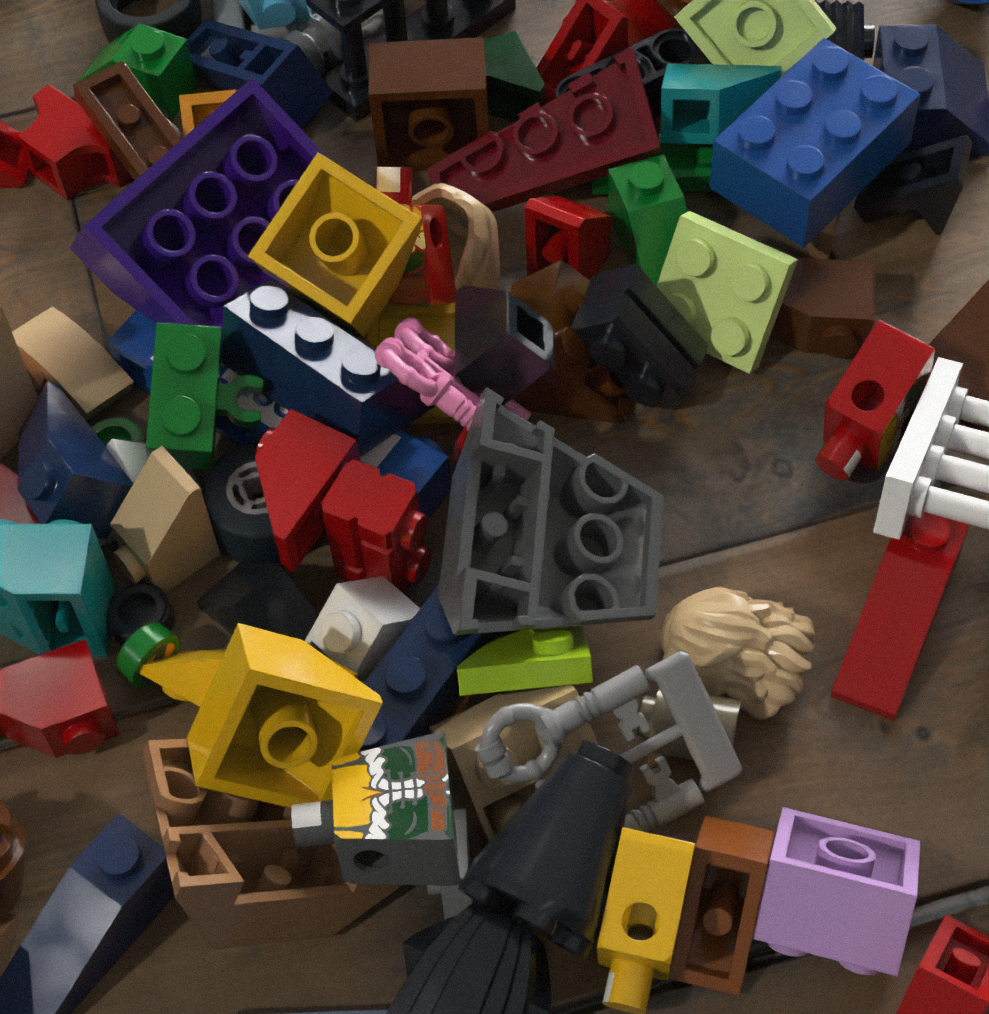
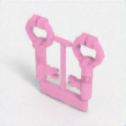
(431, 371)

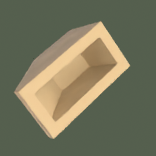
(163, 525)

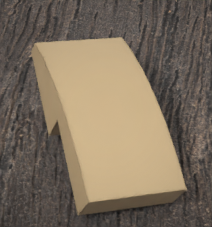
(67, 355)

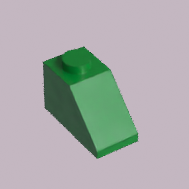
(156, 60)
(645, 211)

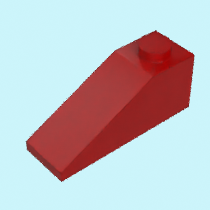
(899, 614)

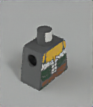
(388, 815)

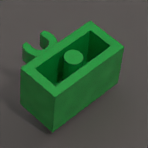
(189, 394)

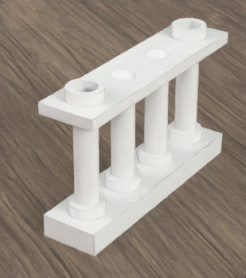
(924, 457)

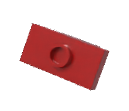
(67, 148)

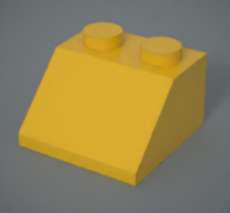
(338, 244)
(277, 720)

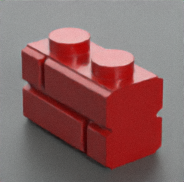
(375, 527)

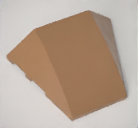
(239, 862)

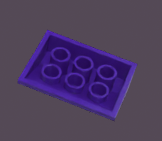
(186, 226)

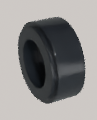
(136, 607)

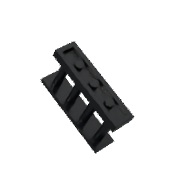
(430, 22)

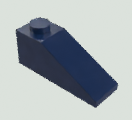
(231, 56)
(67, 467)
(88, 921)

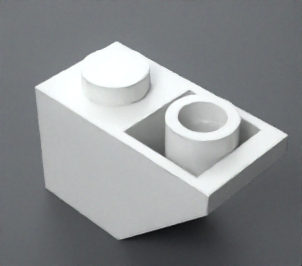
(361, 623)

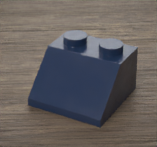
(946, 76)

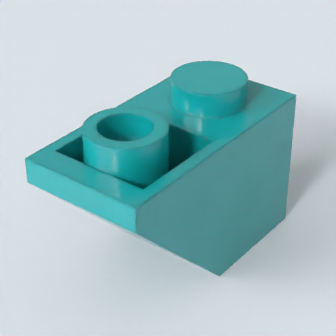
(708, 98)

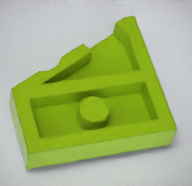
(527, 661)

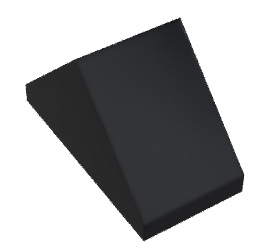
(261, 598)

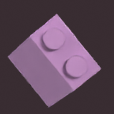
(839, 893)

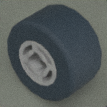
(239, 507)

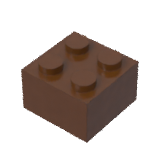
(426, 99)

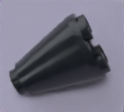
(559, 851)

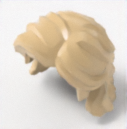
(742, 647)

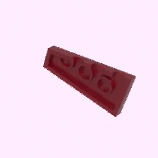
(559, 145)

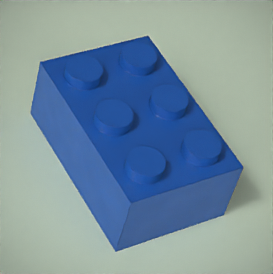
(813, 141)

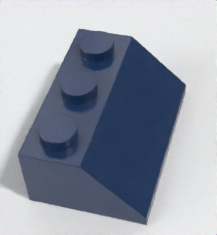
(315, 365)

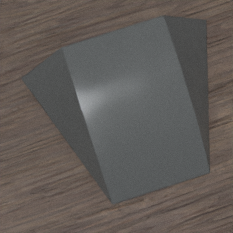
(544, 532)

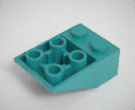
(54, 586)

